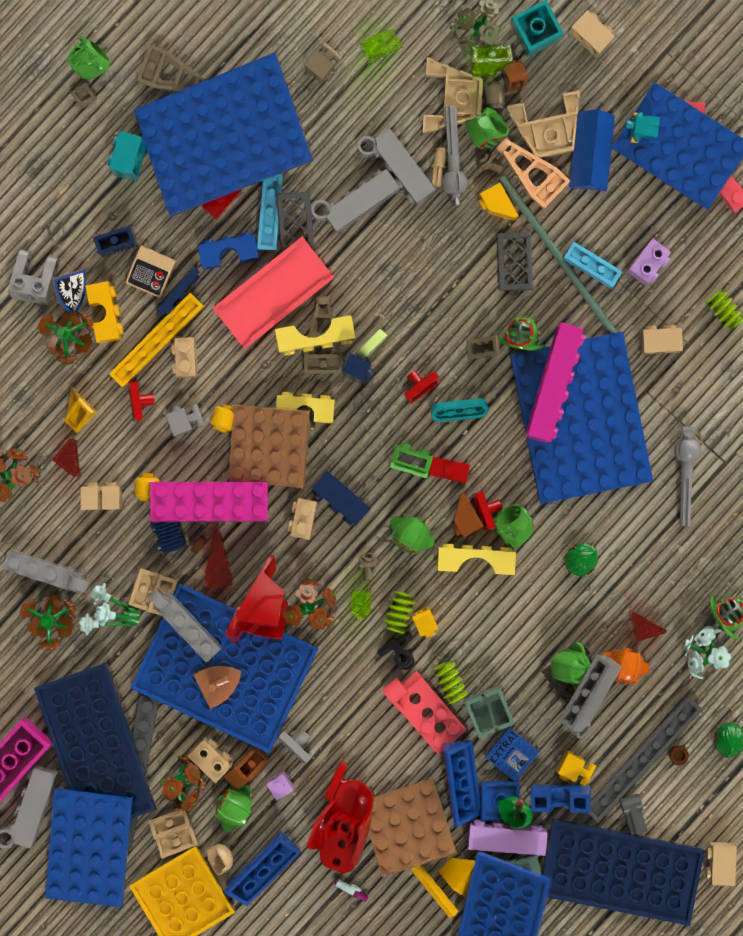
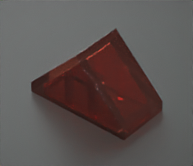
(68, 458)
(643, 627)

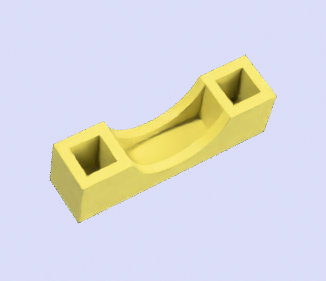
(339, 331)
(501, 560)

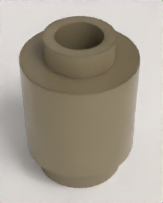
(495, 95)

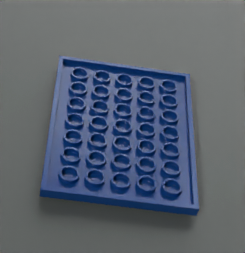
(223, 134)
(600, 429)
(267, 683)

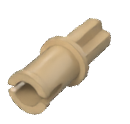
(438, 167)

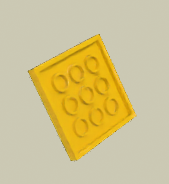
(182, 896)

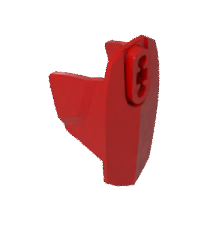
(261, 609)
(347, 820)

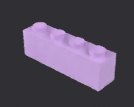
(502, 838)

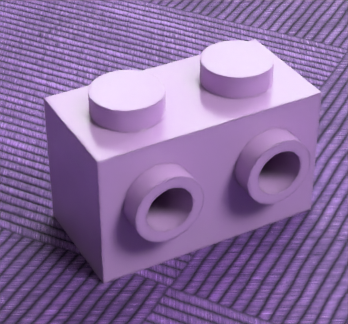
(649, 262)

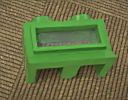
(411, 461)

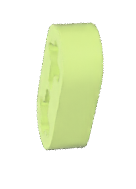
(371, 344)

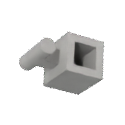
(181, 422)

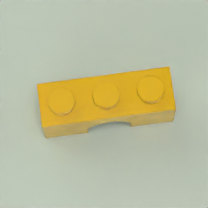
(109, 328)

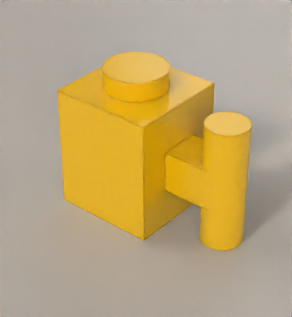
(572, 766)

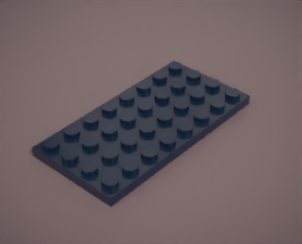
(94, 737)
(622, 871)

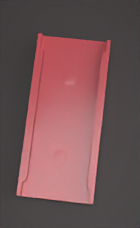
(273, 292)

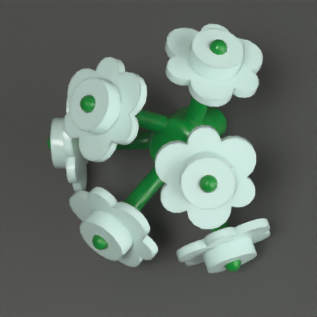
(718, 657)

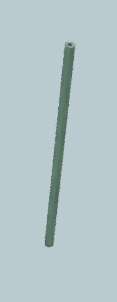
(557, 255)

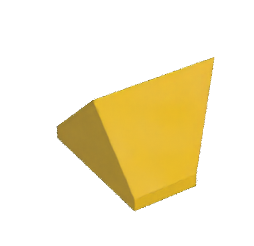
(79, 411)
(458, 874)

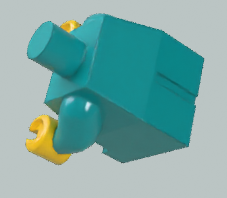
(642, 127)

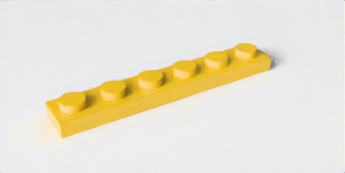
(156, 340)

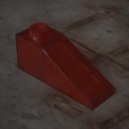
(218, 568)

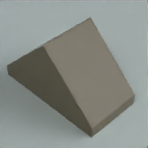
(483, 347)

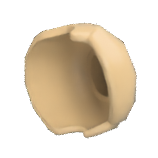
(220, 858)

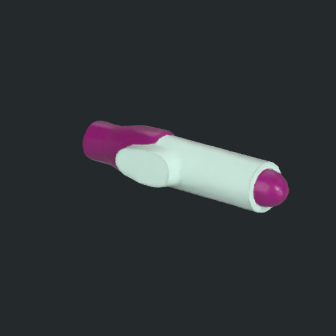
(351, 889)

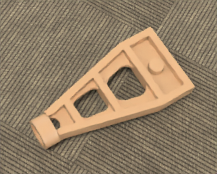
(549, 189)

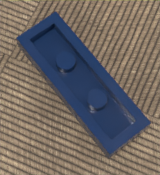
(179, 291)

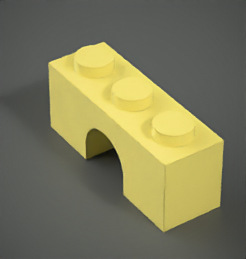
(322, 407)

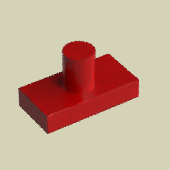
(218, 206)
(421, 386)
(138, 401)
(449, 470)
(486, 509)
(336, 781)

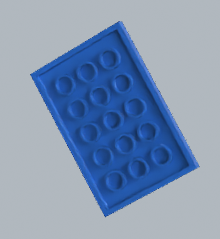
(690, 150)
(88, 847)
(503, 899)

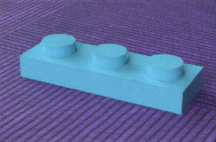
(592, 265)

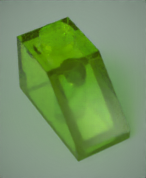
(380, 46)
(490, 59)

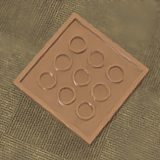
(269, 445)
(409, 828)

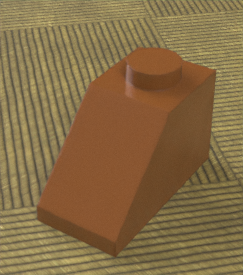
(515, 76)
(465, 517)
(246, 768)

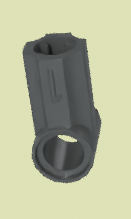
(632, 809)

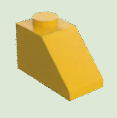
(497, 203)
(425, 622)

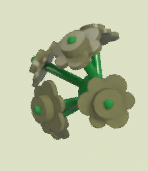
(481, 26)

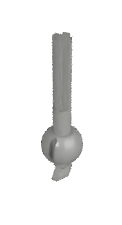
(454, 181)
(686, 451)

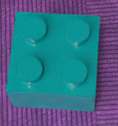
(536, 28)
(127, 156)

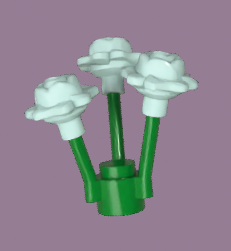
(103, 613)

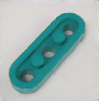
(459, 410)

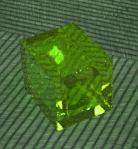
(360, 603)

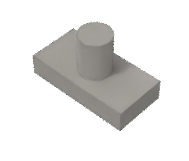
(295, 745)

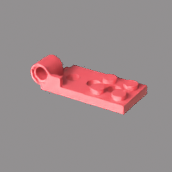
(399, 695)

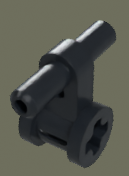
(394, 644)

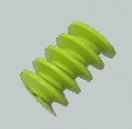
(725, 309)
(399, 612)
(450, 681)

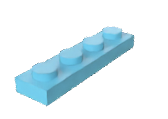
(269, 214)

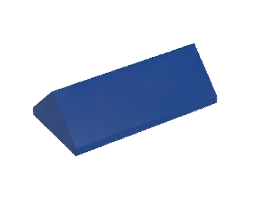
(592, 150)
(462, 781)
(262, 869)

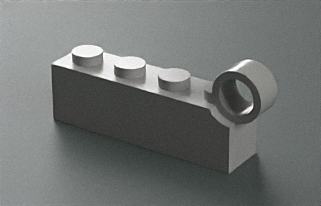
(401, 165)
(358, 203)
(45, 571)
(185, 624)
(590, 695)
(33, 808)

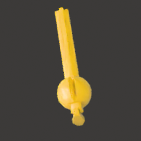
(434, 890)

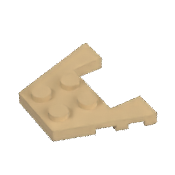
(460, 91)
(552, 134)

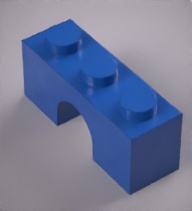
(211, 252)
(571, 796)

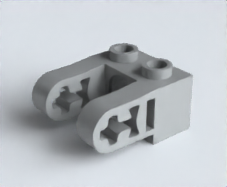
(29, 287)

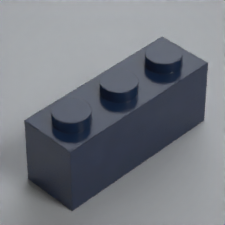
(357, 369)
(340, 499)

